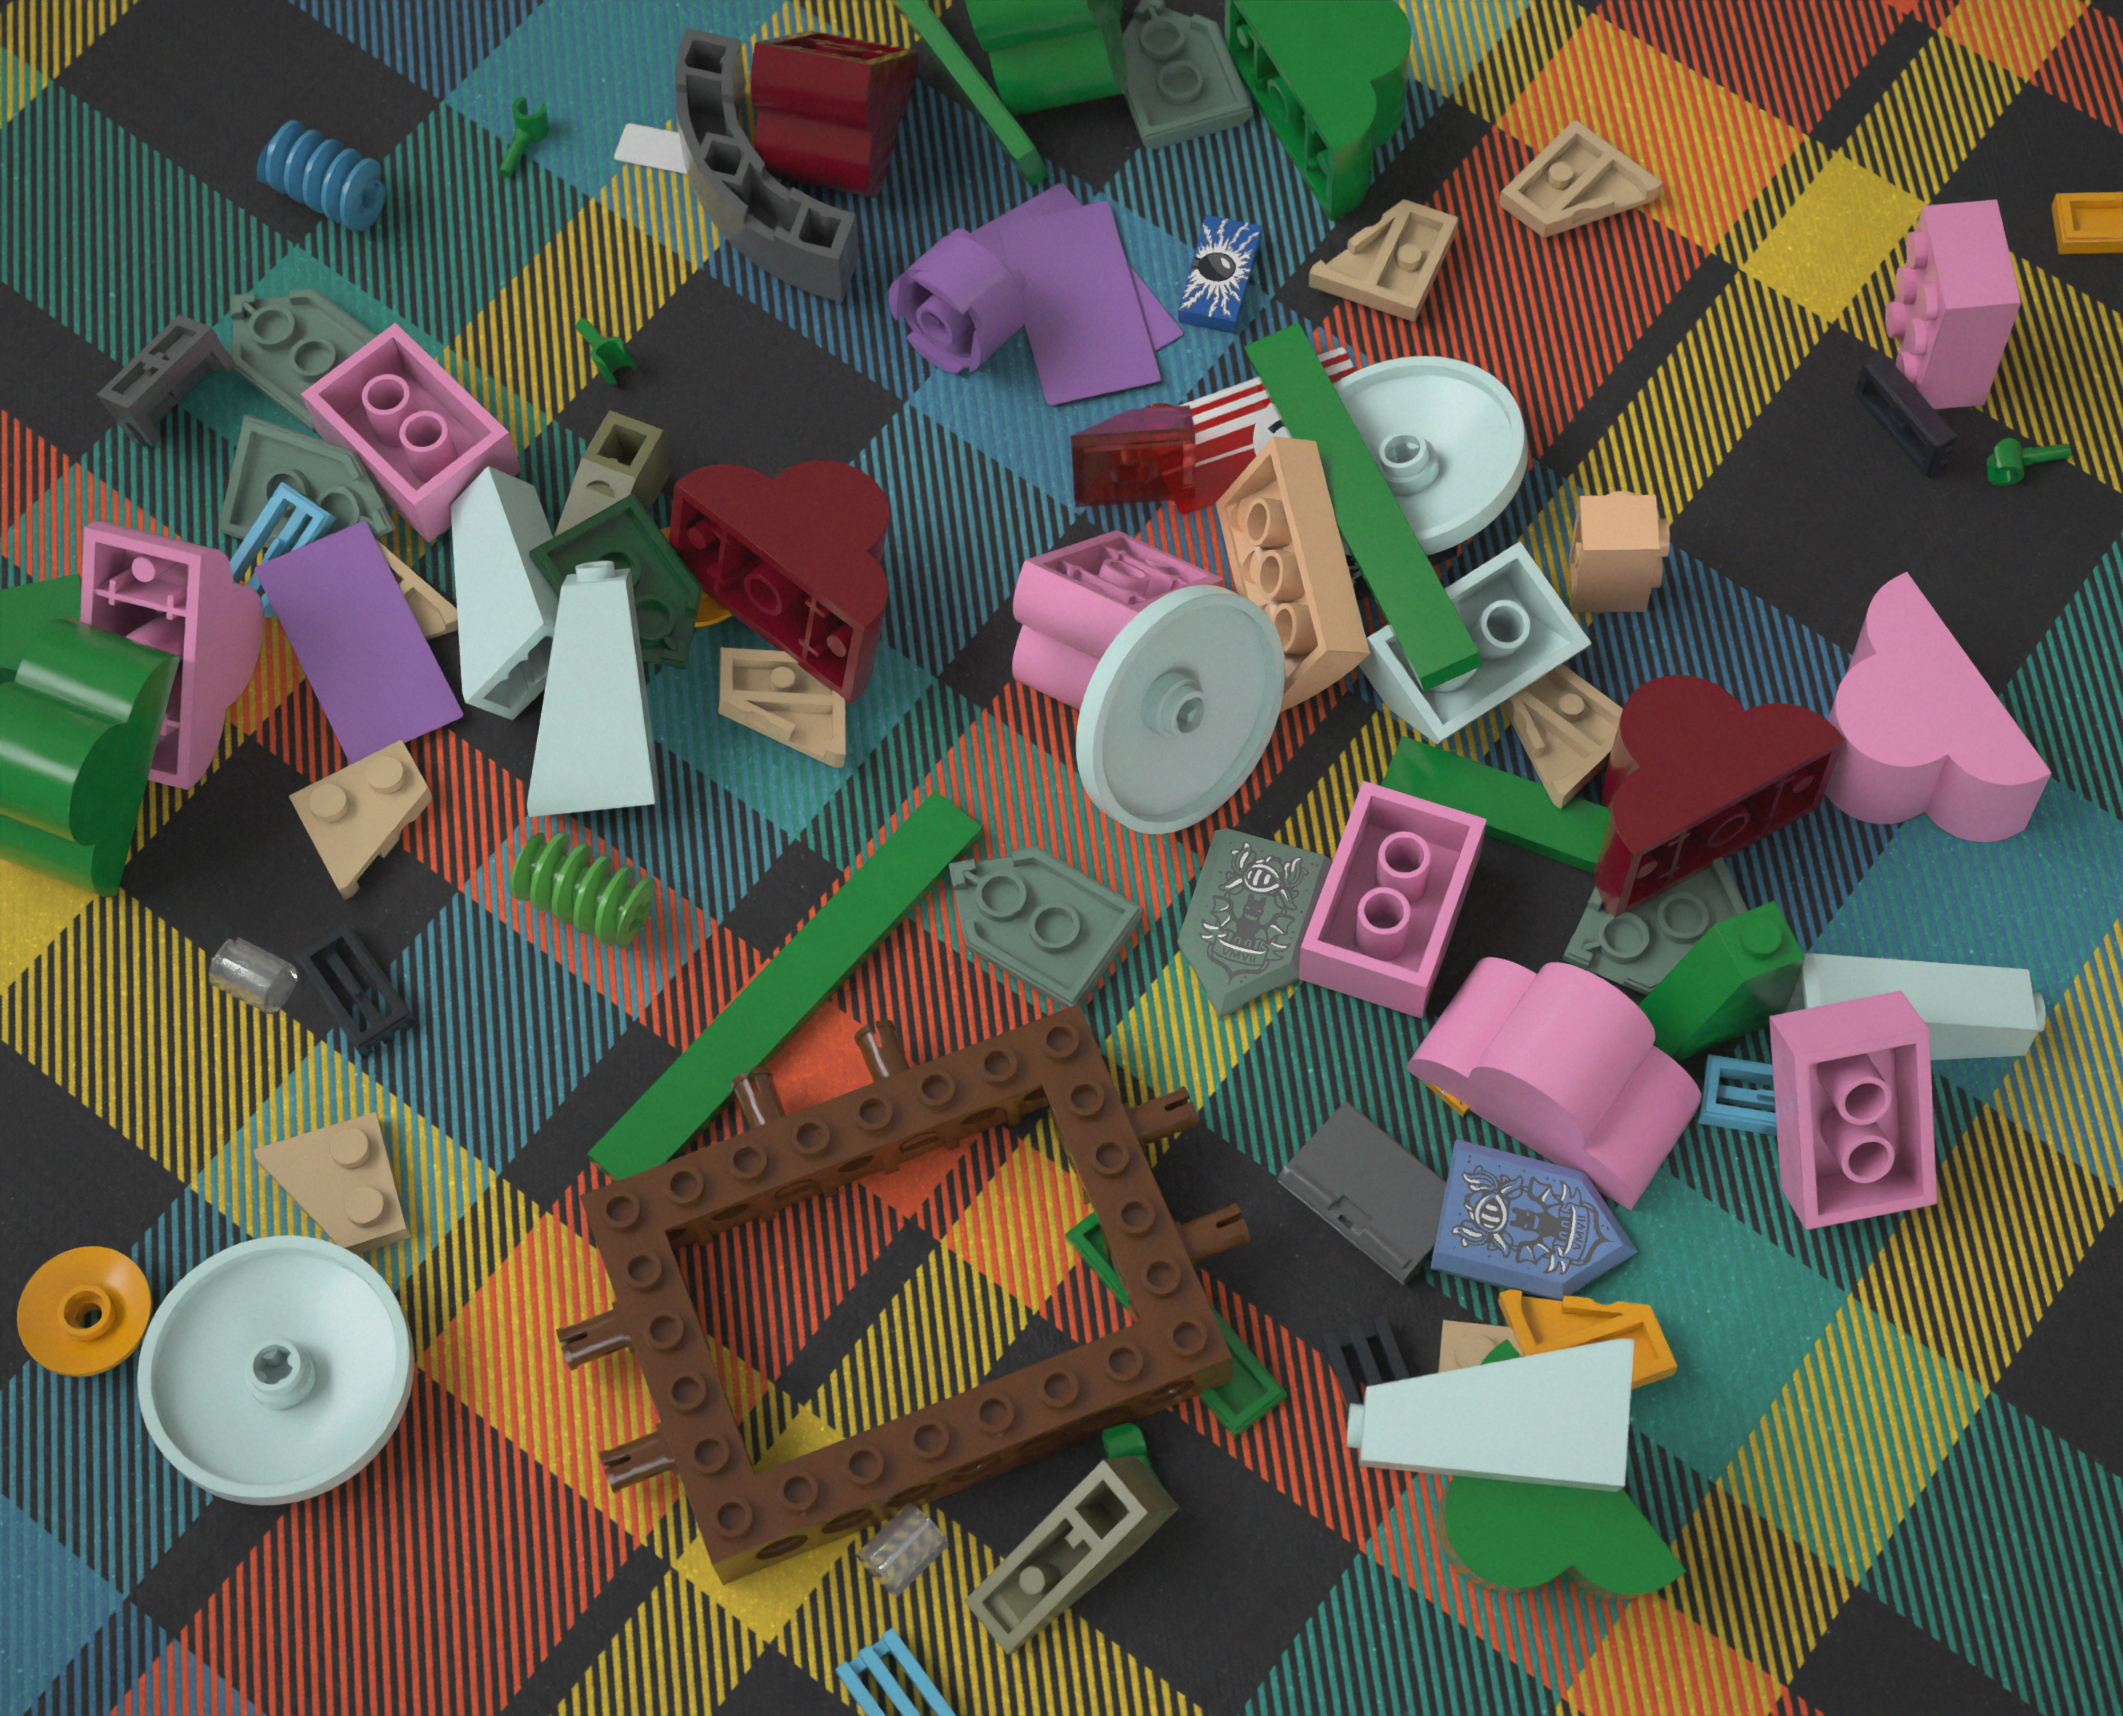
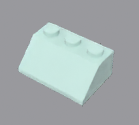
(1515, 627)

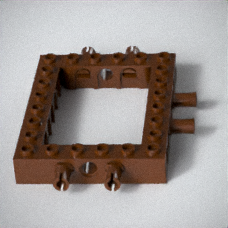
(962, 1440)

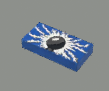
(1220, 274)

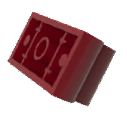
(830, 108)
(792, 560)
(1702, 782)

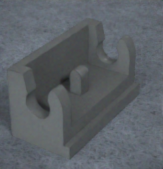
(163, 376)

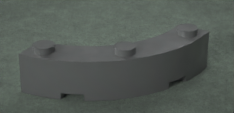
(771, 226)

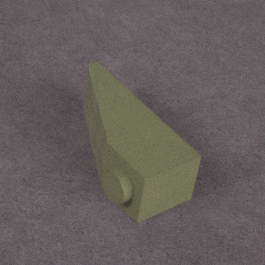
(1072, 1550)

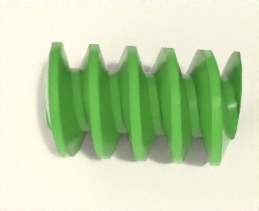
(582, 892)

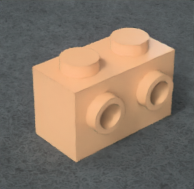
(1616, 552)

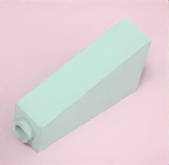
(500, 593)
(595, 707)
(1966, 1007)
(1514, 1420)

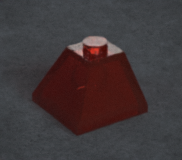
(1135, 457)

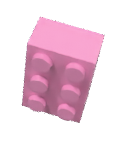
(1954, 303)
(410, 428)
(1391, 899)
(1854, 1109)

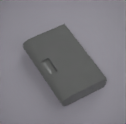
(1369, 1191)

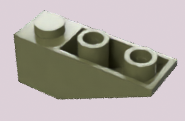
(618, 462)

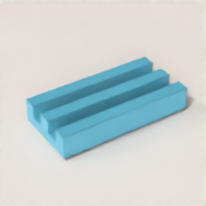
(264, 525)
(1732, 1116)
(870, 1659)

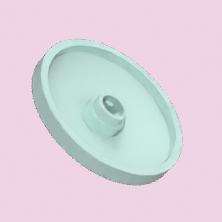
(1442, 442)
(1180, 709)
(275, 1370)

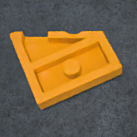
(1580, 1321)

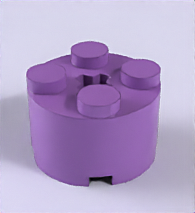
(959, 302)

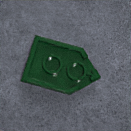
(663, 585)

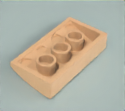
(1294, 564)

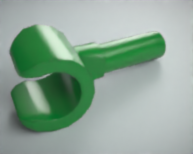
(527, 130)
(607, 353)
(2008, 461)
(1126, 1441)

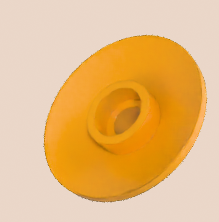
(65, 1292)

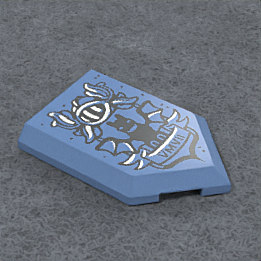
(1524, 1224)

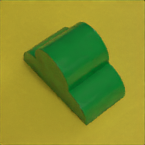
(1051, 50)
(1326, 84)
(79, 751)
(1525, 1534)

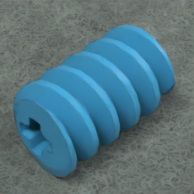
(323, 175)

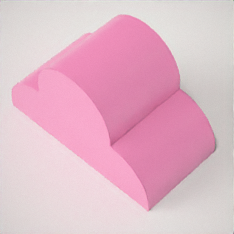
(1079, 603)
(186, 605)
(1927, 729)
(1562, 1071)

